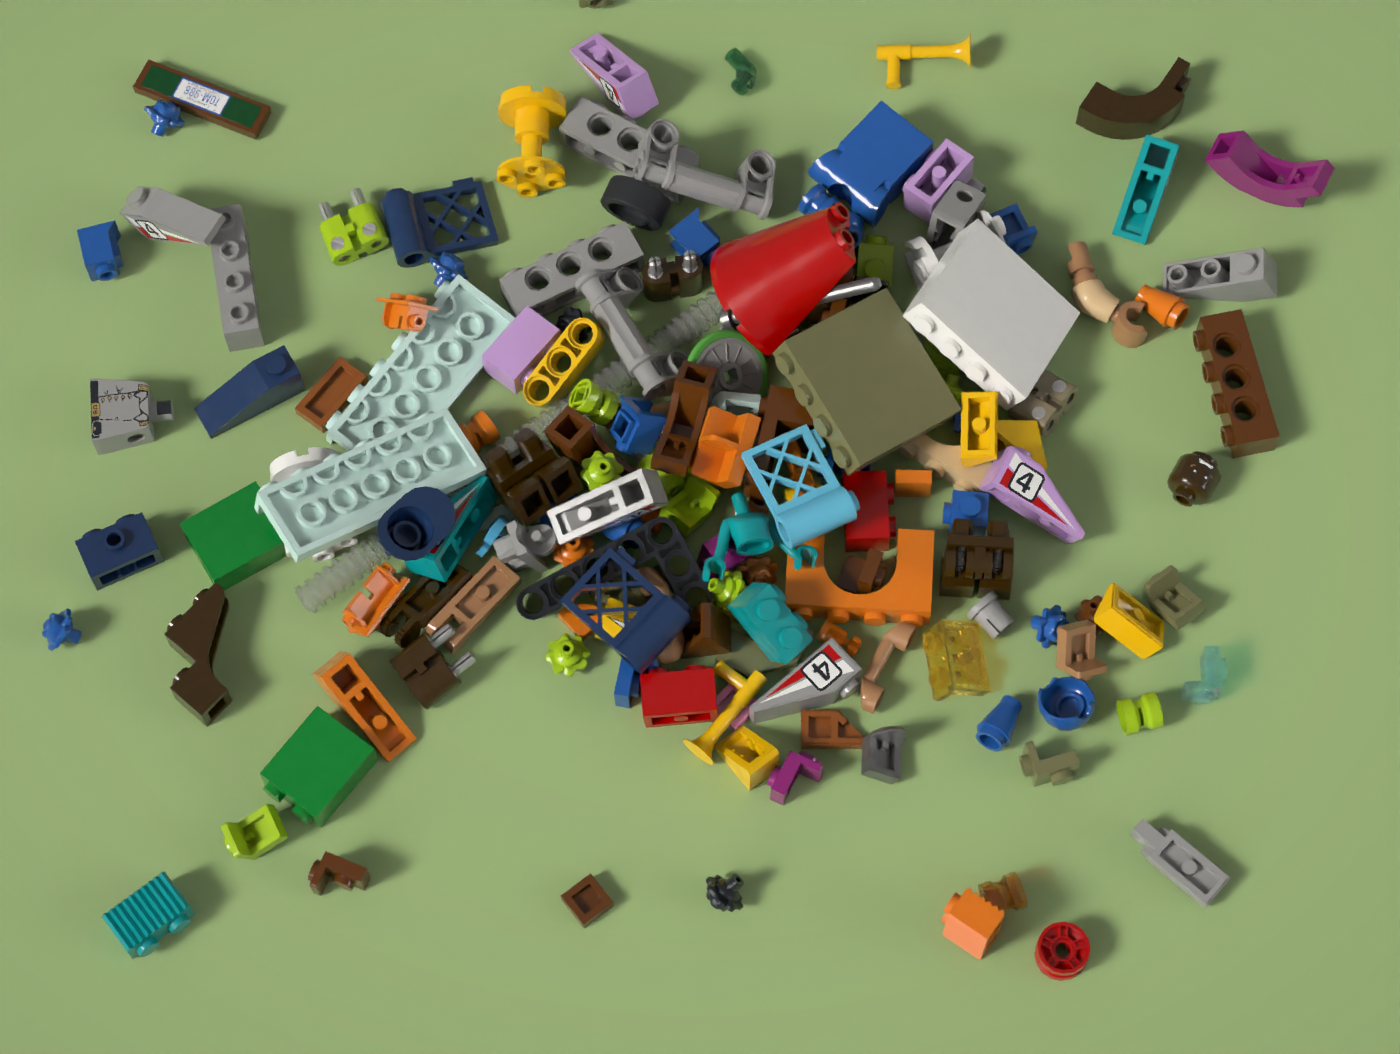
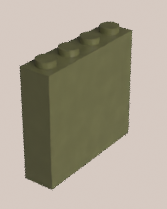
(866, 381)

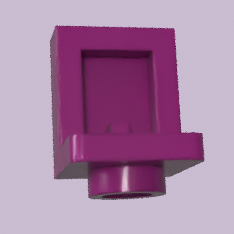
(784, 777)

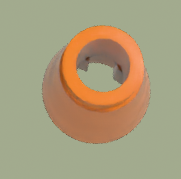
(1163, 306)

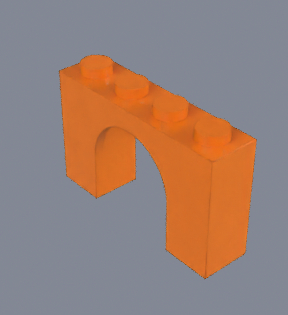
(902, 599)

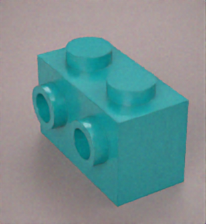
(770, 622)

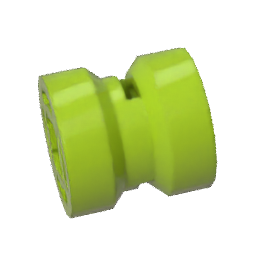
(591, 401)
(1139, 713)

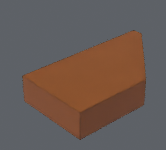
(828, 731)

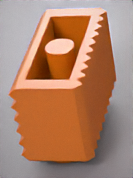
(972, 922)

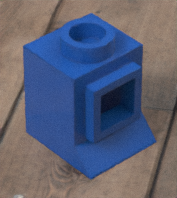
(695, 236)
(101, 250)
(636, 427)

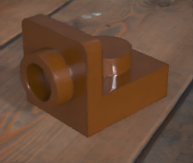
(344, 874)

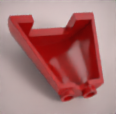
(782, 273)

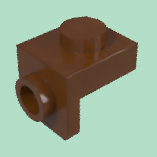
(862, 575)

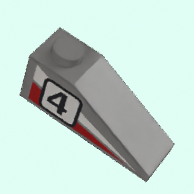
(170, 217)
(608, 505)
(812, 684)

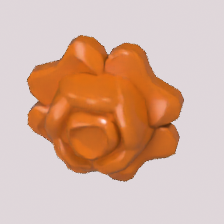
(573, 550)

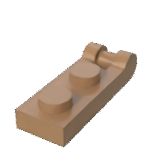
(475, 602)

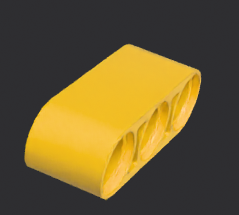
(580, 356)

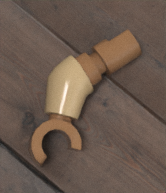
(1099, 303)

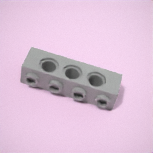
(609, 150)
(236, 282)
(560, 291)

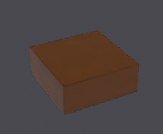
(587, 900)

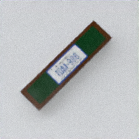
(202, 99)

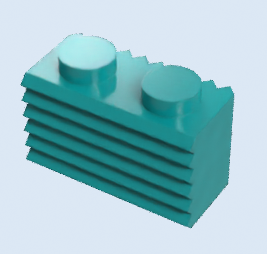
(149, 916)

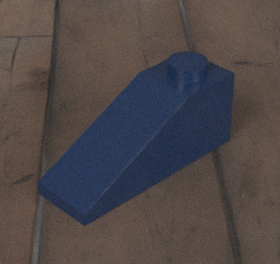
(251, 392)

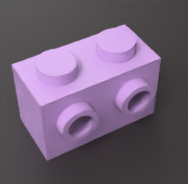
(935, 177)
(519, 349)

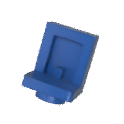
(1018, 233)

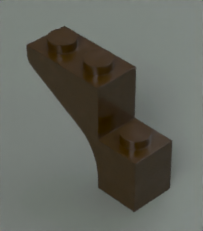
(196, 639)

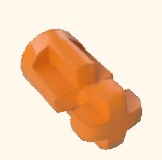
(830, 630)

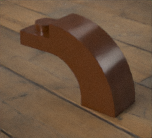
(685, 419)
(578, 440)

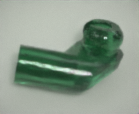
(744, 69)

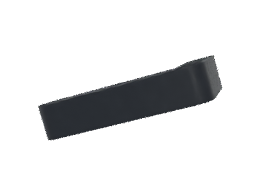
(648, 549)

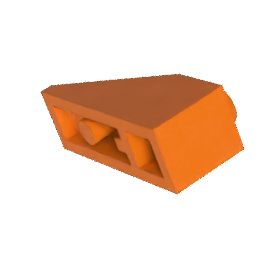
(364, 705)

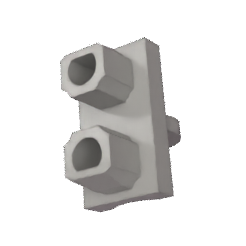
(523, 547)

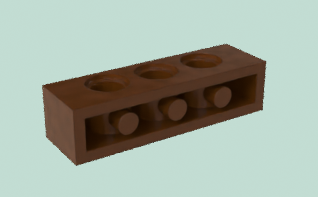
(1230, 333)

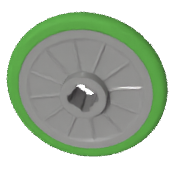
(732, 353)

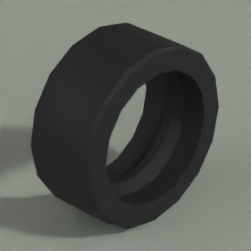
(635, 202)

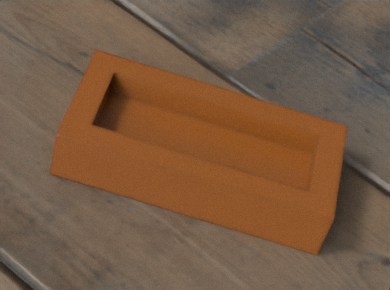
(330, 394)

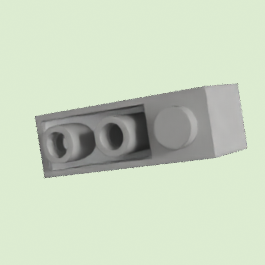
(1223, 277)

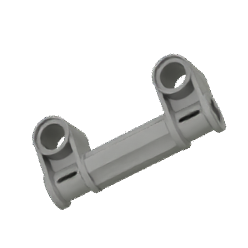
(748, 191)
(609, 296)

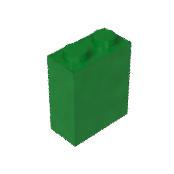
(233, 538)
(318, 767)

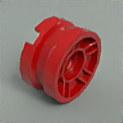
(1074, 942)

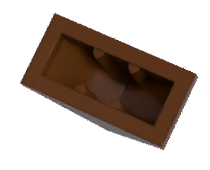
(707, 632)

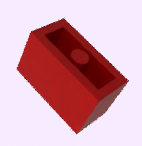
(873, 524)
(679, 696)

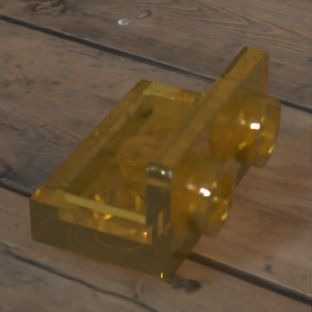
(955, 659)

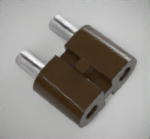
(676, 278)
(426, 669)

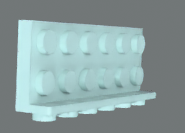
(426, 367)
(357, 487)

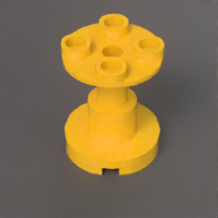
(532, 117)

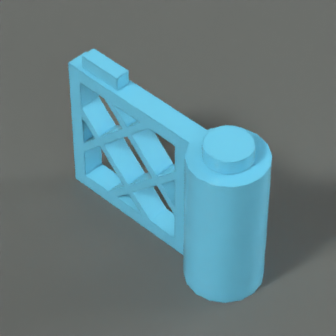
(817, 509)

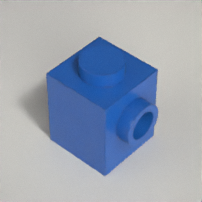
(967, 506)

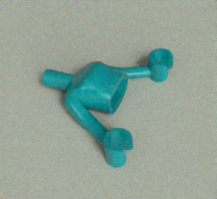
(752, 536)

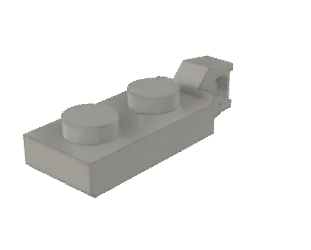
(1180, 862)

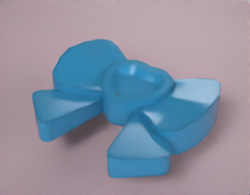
(494, 531)

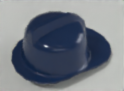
(416, 523)

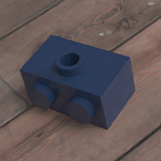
(119, 550)

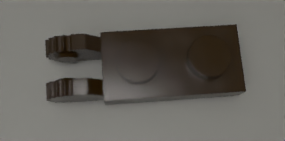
(422, 605)

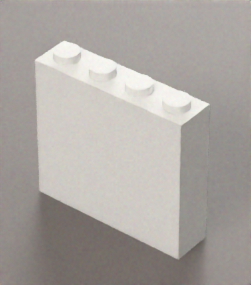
(991, 314)

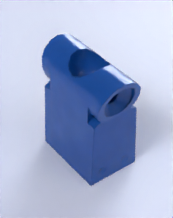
(873, 162)

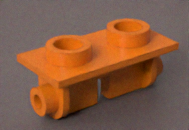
(405, 312)
(365, 614)

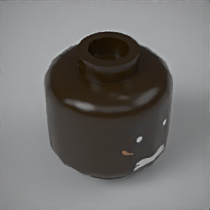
(1194, 479)

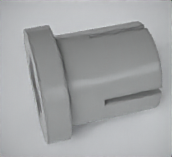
(990, 615)

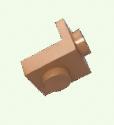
(1077, 650)

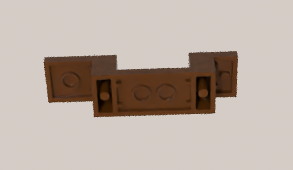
(781, 410)

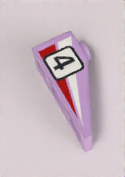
(616, 76)
(1030, 492)

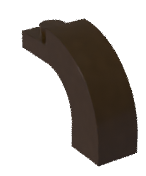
(1133, 117)

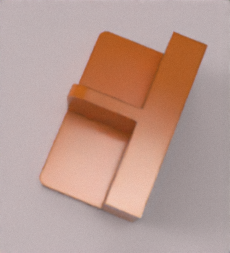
(721, 446)

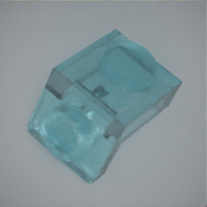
(1212, 673)

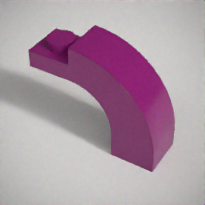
(1264, 176)

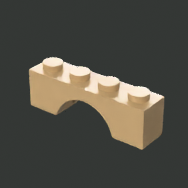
(945, 463)

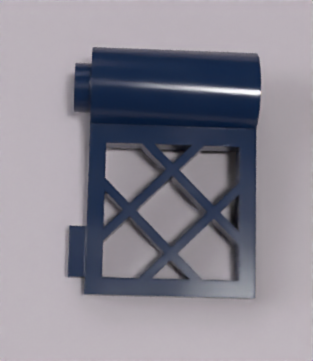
(410, 222)
(650, 628)

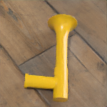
(895, 53)
(747, 689)

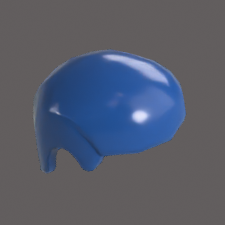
(1066, 703)

